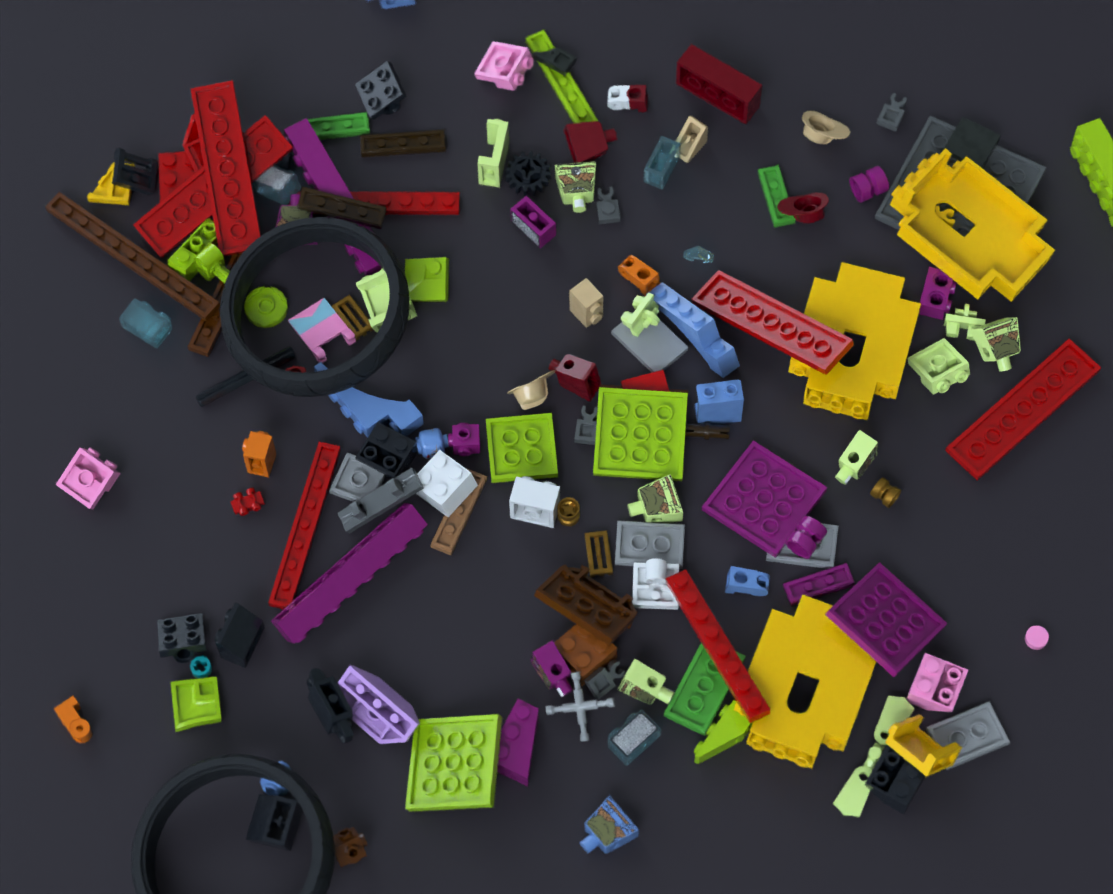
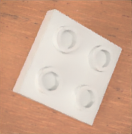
(650, 585)

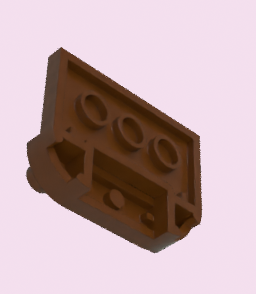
(587, 603)

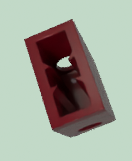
(588, 140)
(577, 376)

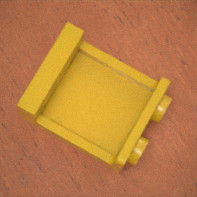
(920, 748)

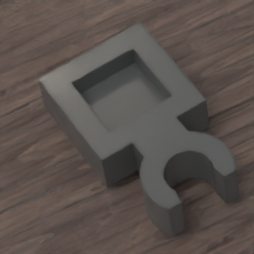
(892, 114)
(607, 208)
(586, 428)
(602, 679)

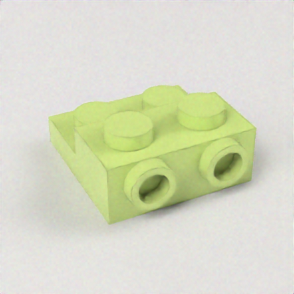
(940, 366)

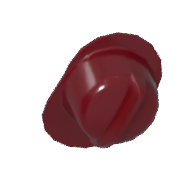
(805, 208)

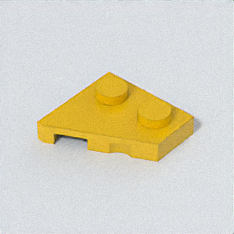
(108, 192)

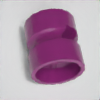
(870, 183)
(806, 537)

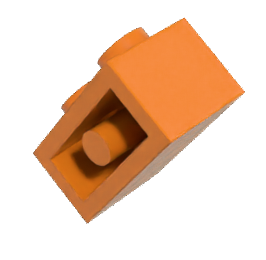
(259, 453)

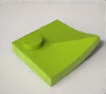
(428, 279)
(195, 702)

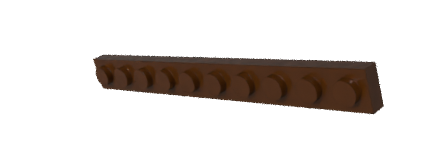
(133, 256)

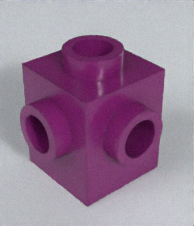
(465, 439)

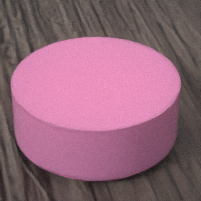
(1036, 637)

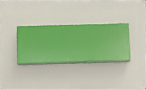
(341, 126)
(774, 192)

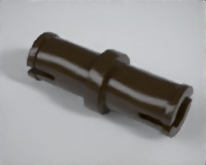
(707, 430)

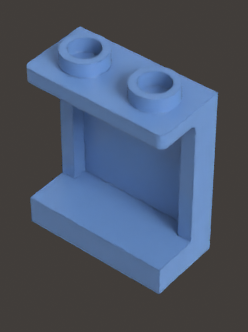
(719, 402)

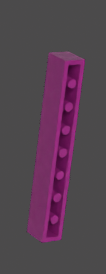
(324, 177)
(349, 573)

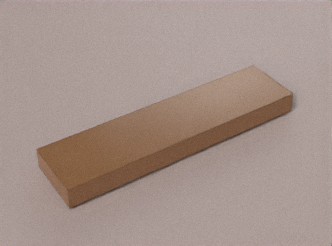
(453, 526)

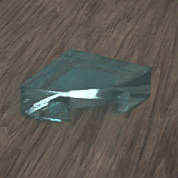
(698, 253)

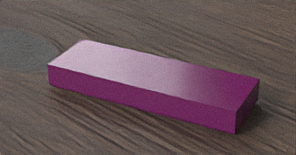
(819, 583)

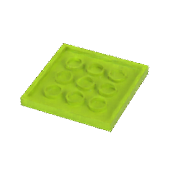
(640, 434)
(454, 763)

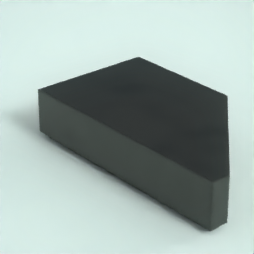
(556, 59)

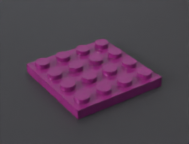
(764, 498)
(886, 619)

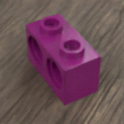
(940, 294)

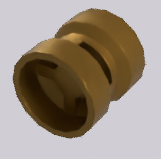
(885, 492)
(566, 507)

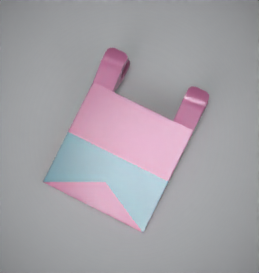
(319, 326)

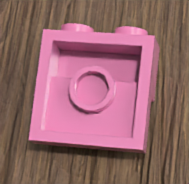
(505, 65)
(88, 477)

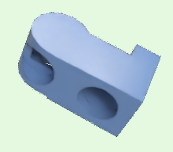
(747, 581)

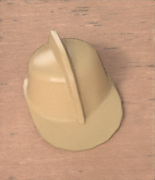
(823, 129)
(533, 393)

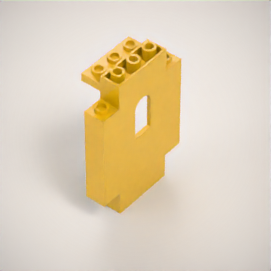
(999, 248)
(869, 306)
(822, 651)

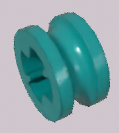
(204, 661)

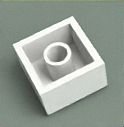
(445, 483)
(534, 501)

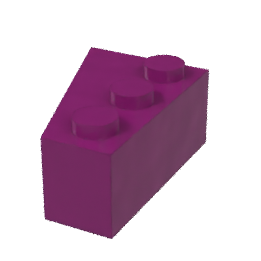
(518, 742)

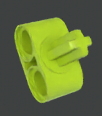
(211, 263)

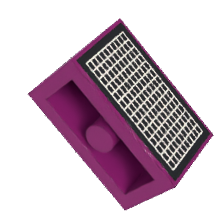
(533, 222)

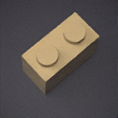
(586, 303)

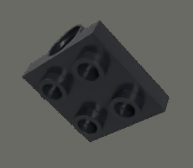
(381, 91)
(181, 637)

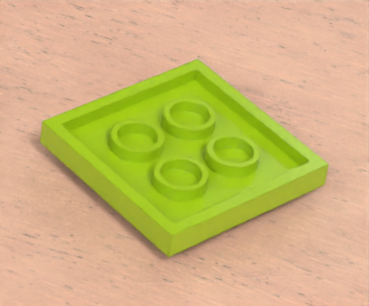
(521, 447)

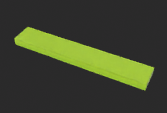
(563, 85)

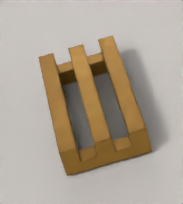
(362, 331)
(600, 571)

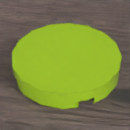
(266, 307)

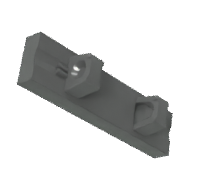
(380, 500)

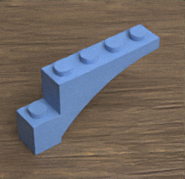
(698, 328)
(369, 410)

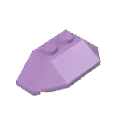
(378, 707)

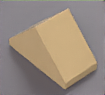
(692, 138)

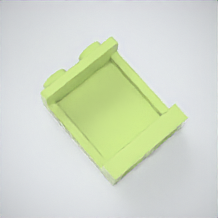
(491, 169)
(376, 297)

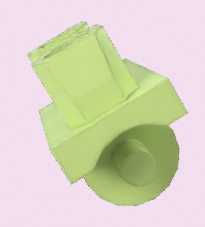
(643, 316)
(962, 319)

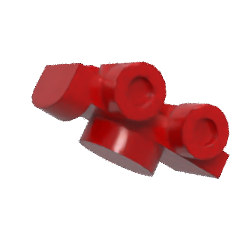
(247, 503)

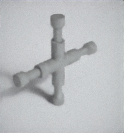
(580, 706)

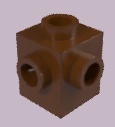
(349, 846)

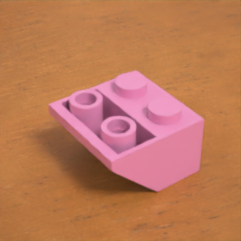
(936, 684)

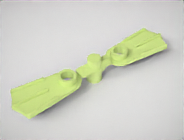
(855, 792)

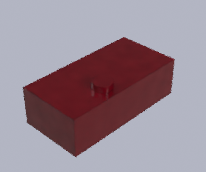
(718, 84)

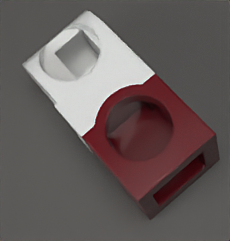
(628, 97)

